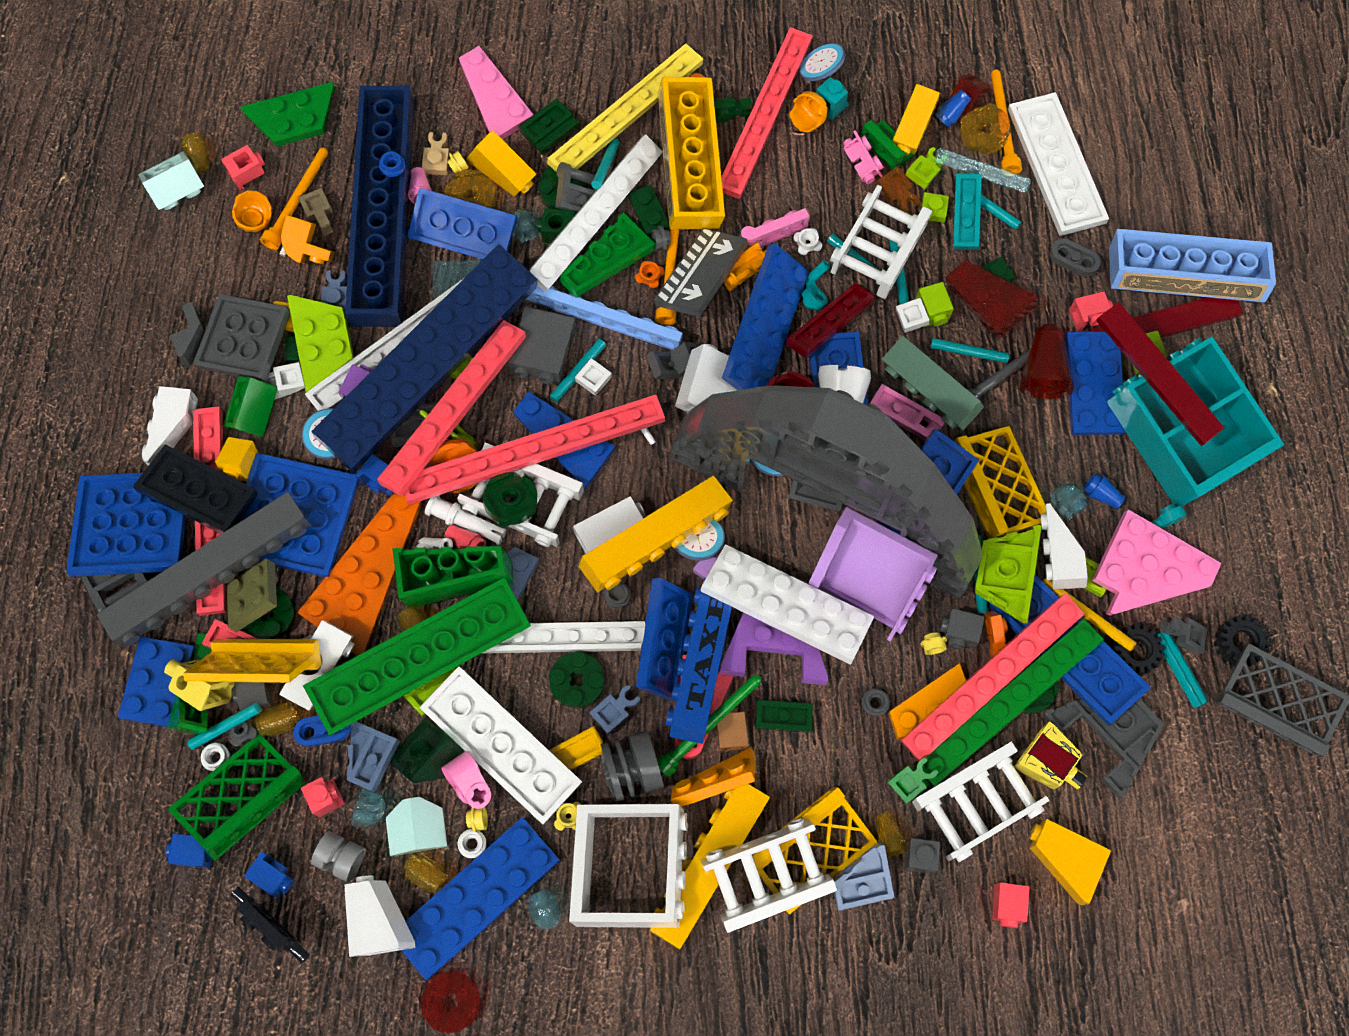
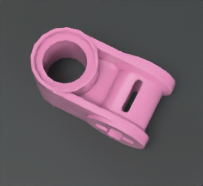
(465, 778)

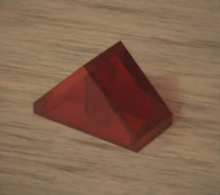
(974, 88)

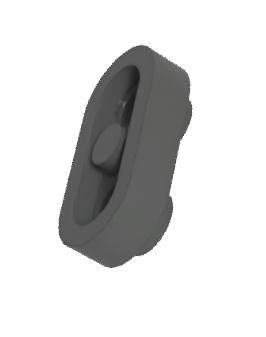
(1075, 257)

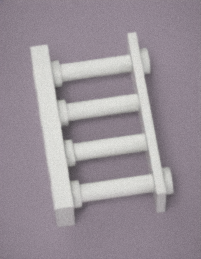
(894, 259)
(542, 479)
(979, 774)
(790, 893)

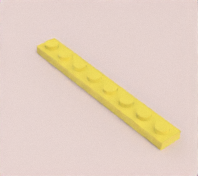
(624, 111)

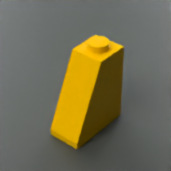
(916, 119)
(501, 164)
(1069, 858)

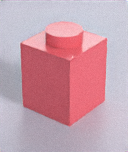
(1010, 904)

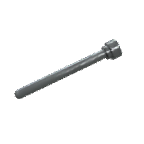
(1000, 375)

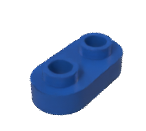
(320, 735)

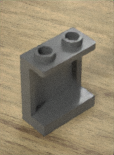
(544, 347)

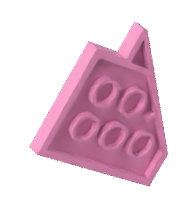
(1150, 565)

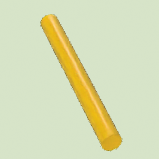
(1097, 620)

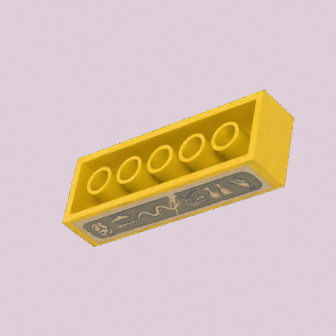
(690, 153)

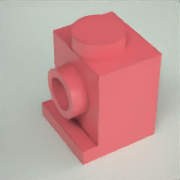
(243, 166)
(1088, 308)
(322, 796)

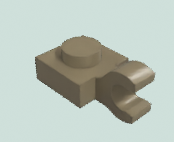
(317, 207)

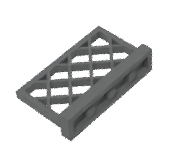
(1278, 724)

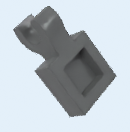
(1188, 632)

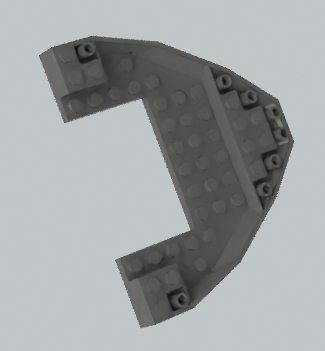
(841, 452)

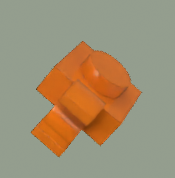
(995, 629)

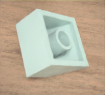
(171, 181)

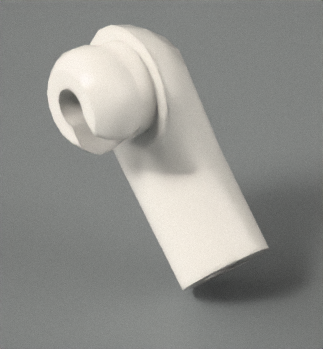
(434, 543)

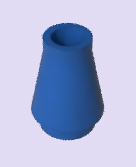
(952, 109)
(1103, 490)

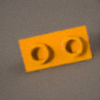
(745, 267)

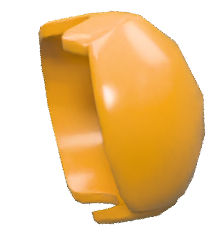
(808, 111)
(251, 211)

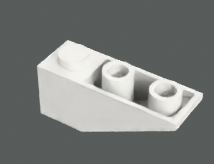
(170, 419)
(1067, 557)

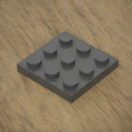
(242, 337)

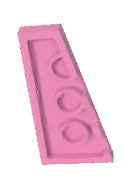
(497, 101)

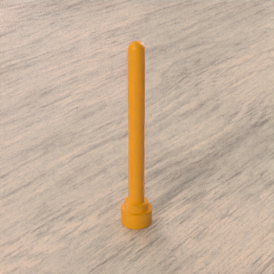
(1010, 161)
(272, 237)
(663, 315)

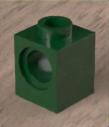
(550, 218)

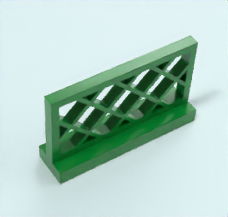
(250, 814)

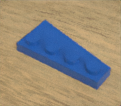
(582, 463)

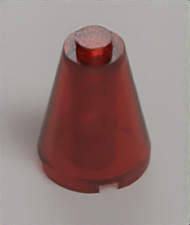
(1047, 365)

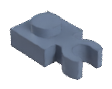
(336, 292)
(612, 712)

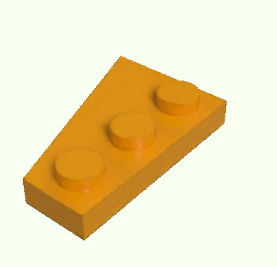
(918, 706)
(717, 779)

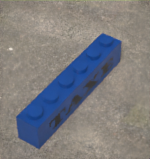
(699, 668)

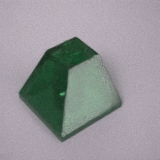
(425, 753)

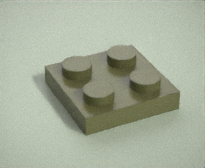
(251, 595)

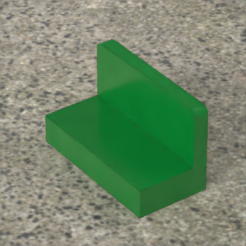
(881, 140)
(250, 406)

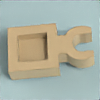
(436, 157)

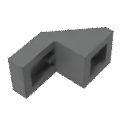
(188, 340)
(671, 364)

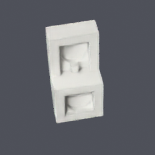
(287, 379)

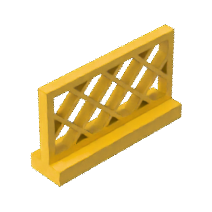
(982, 495)
(256, 660)
(816, 812)

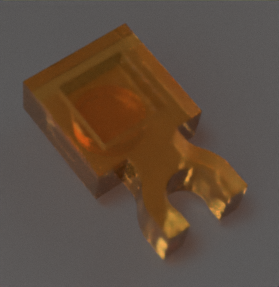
(897, 186)

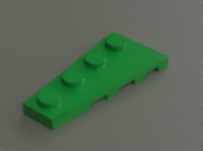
(613, 252)

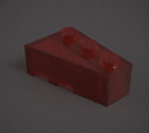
(990, 297)

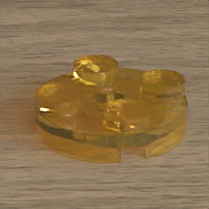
(980, 117)
(474, 181)

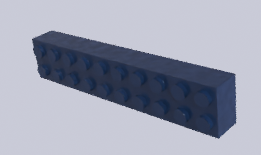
(379, 209)
(425, 358)

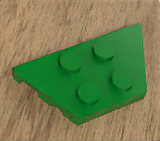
(292, 115)

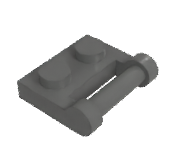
(571, 196)
(100, 584)

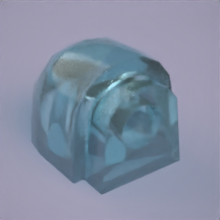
(525, 226)
(1069, 500)
(368, 809)
(544, 909)

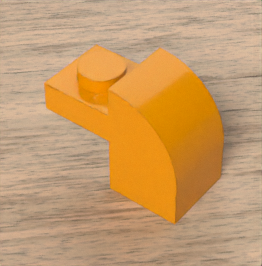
(297, 239)

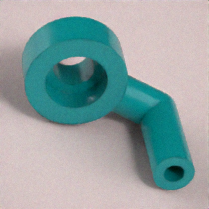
(813, 296)
(1170, 516)

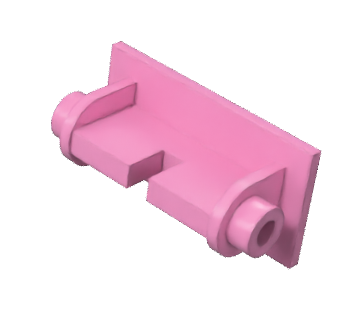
(858, 149)

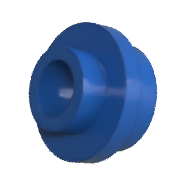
(391, 158)

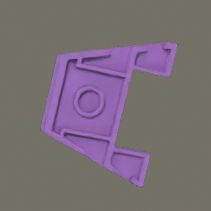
(759, 636)

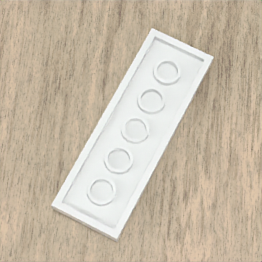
(1058, 164)
(787, 604)
(501, 745)

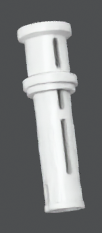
(455, 515)

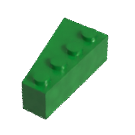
(447, 573)

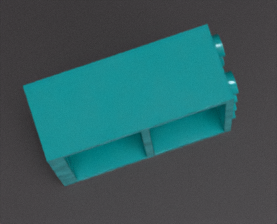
(1169, 448)

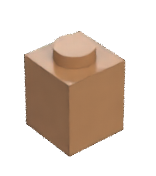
(732, 732)

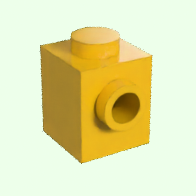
(236, 458)

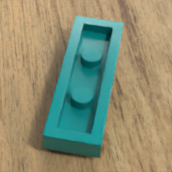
(967, 211)

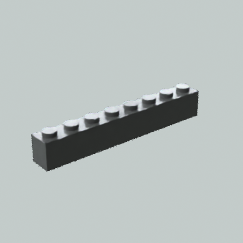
(204, 570)

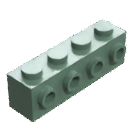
(933, 383)

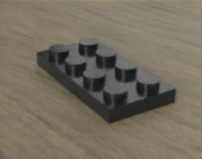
(195, 490)

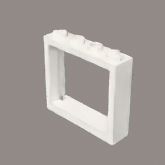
(583, 867)

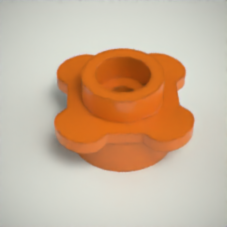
(654, 269)

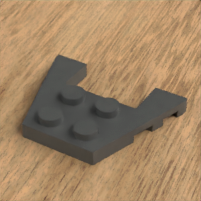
(1127, 737)

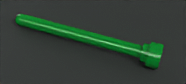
(669, 761)

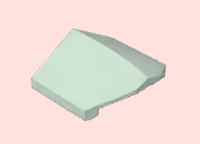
(415, 827)

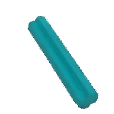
(1182, 671)

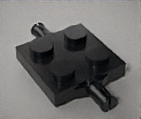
(274, 933)

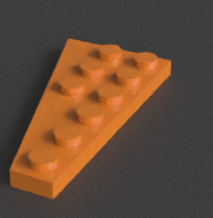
(363, 575)

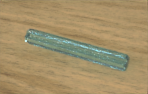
(988, 171)

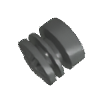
(631, 766)

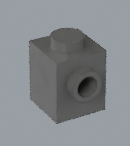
(962, 629)
(250, 692)

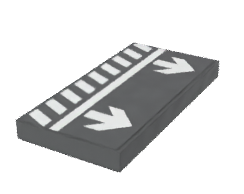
(701, 272)

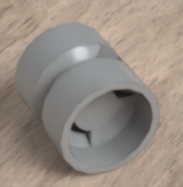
(337, 856)

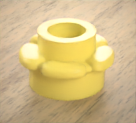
(457, 162)
(934, 643)
(477, 819)

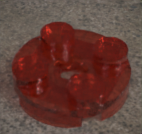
(457, 1018)

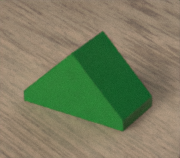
(187, 718)

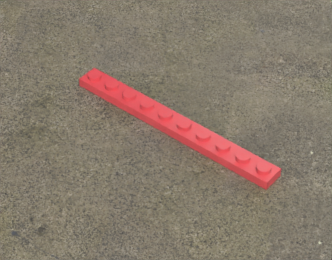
(535, 448)

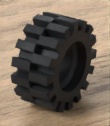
(1245, 625)
(1152, 646)

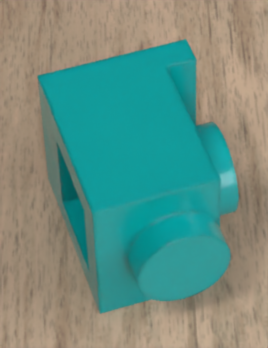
(835, 94)

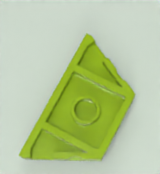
(320, 338)
(1009, 571)

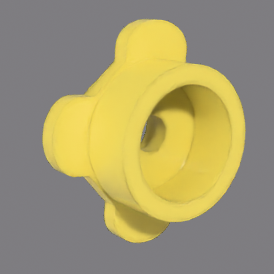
(562, 822)

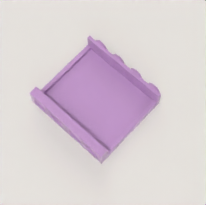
(874, 570)

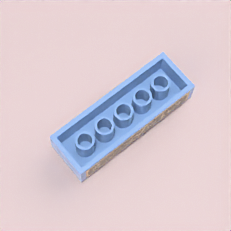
(1191, 265)

